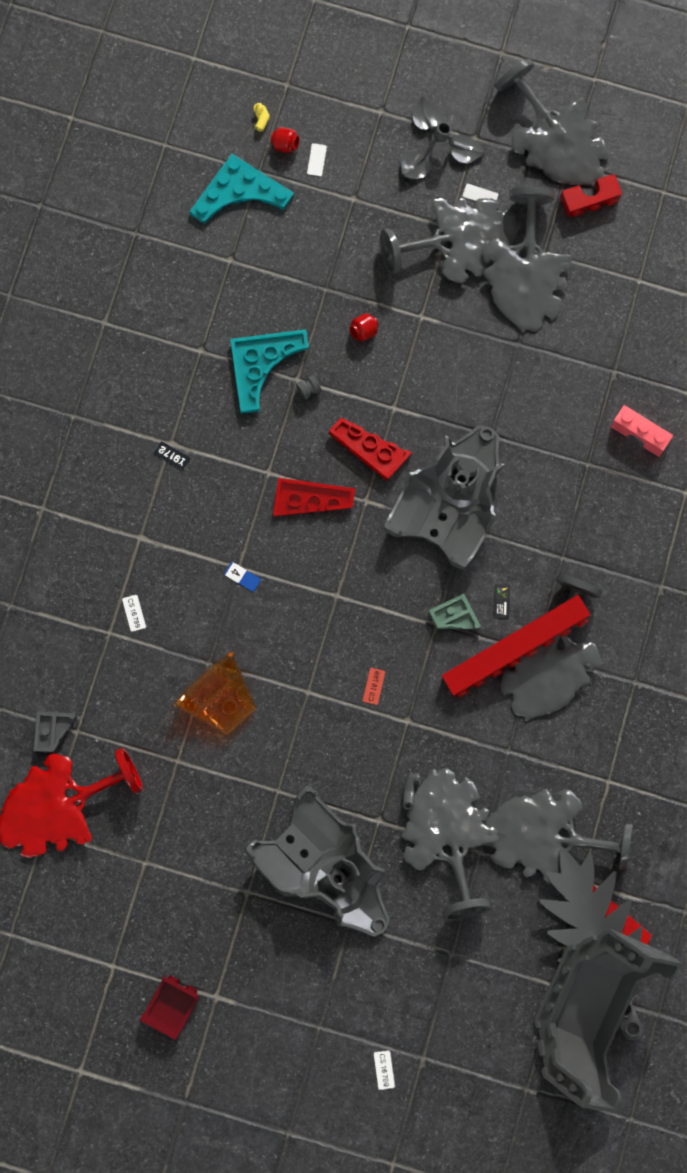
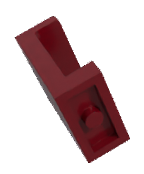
(170, 1007)

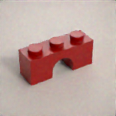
(576, 202)

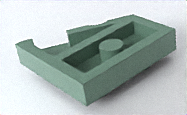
(455, 615)

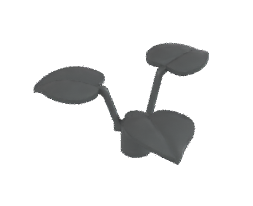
(426, 116)

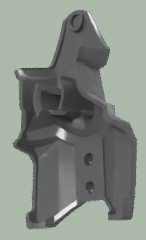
(455, 489)
(332, 865)

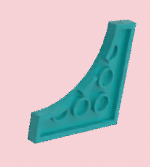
(236, 184)
(255, 359)

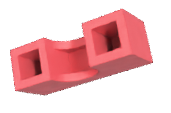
(632, 423)

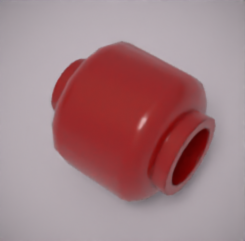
(285, 140)
(363, 327)

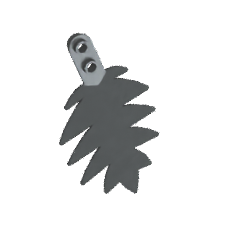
(587, 914)

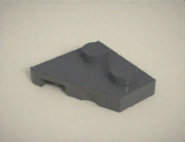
(51, 730)

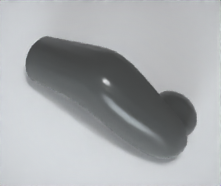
(408, 793)

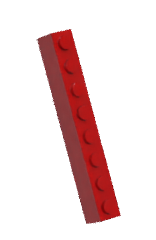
(516, 646)

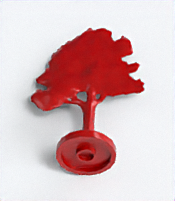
(42, 812)

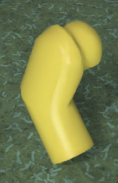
(262, 115)

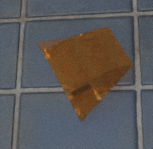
(218, 696)

